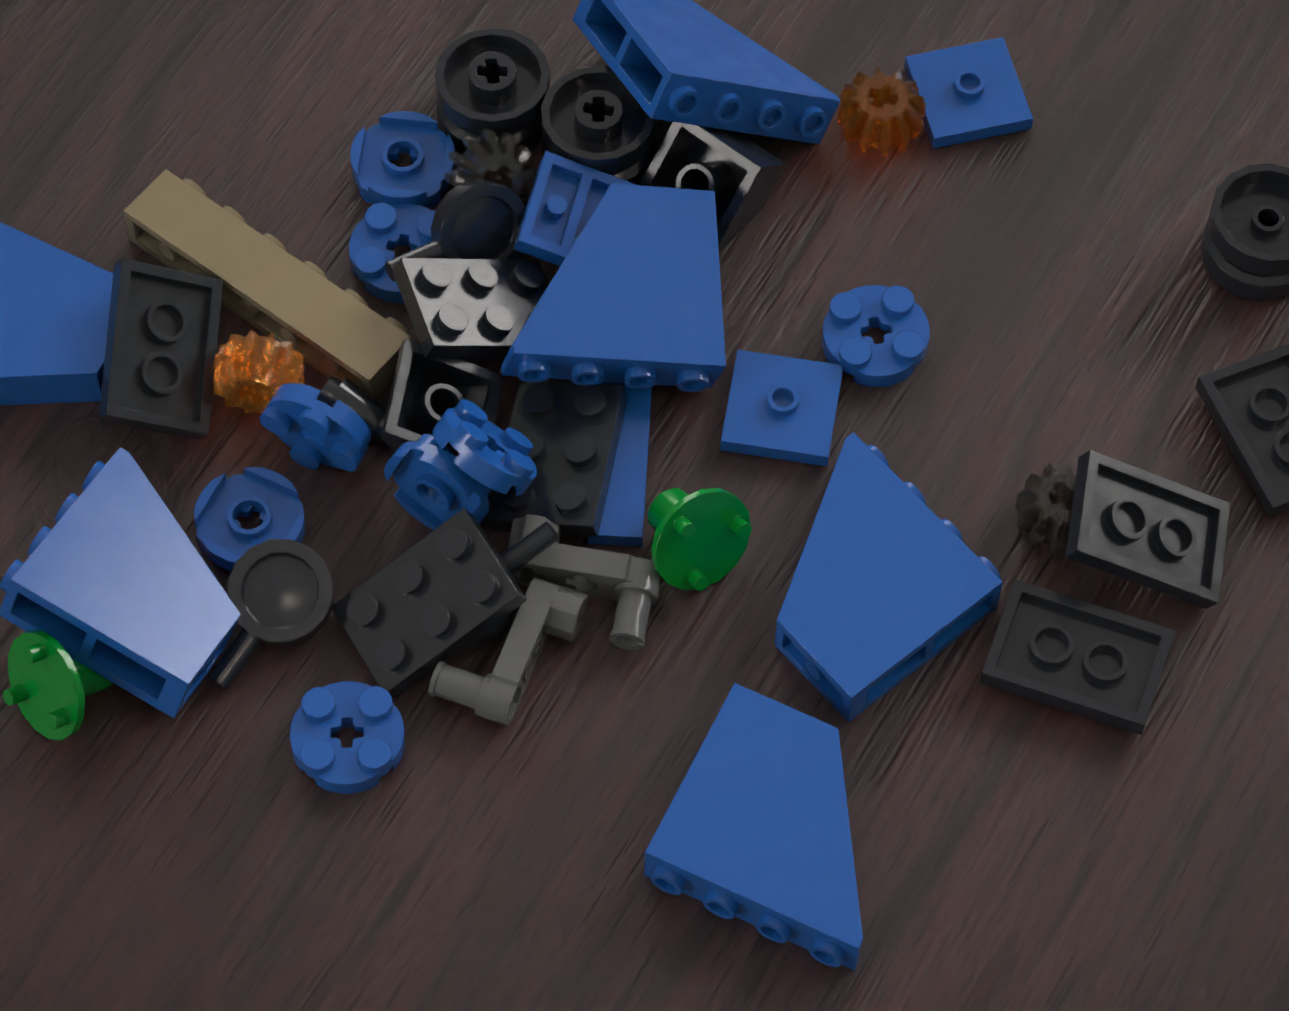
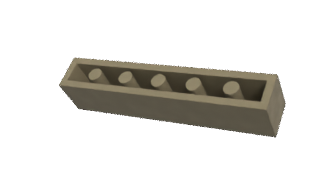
(267, 283)

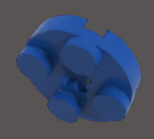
(395, 134)
(375, 237)
(881, 308)
(315, 430)
(486, 451)
(433, 485)
(227, 498)
(340, 706)

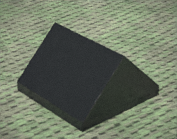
(430, 386)

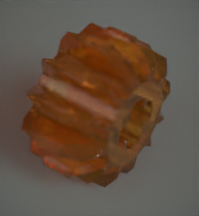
(881, 111)
(253, 369)

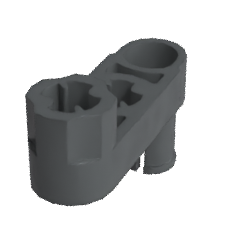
(598, 574)
(548, 611)

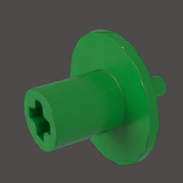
(697, 536)
(49, 684)

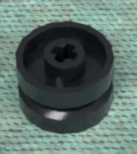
(491, 83)
(598, 124)
(1249, 233)

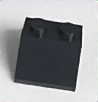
(716, 162)

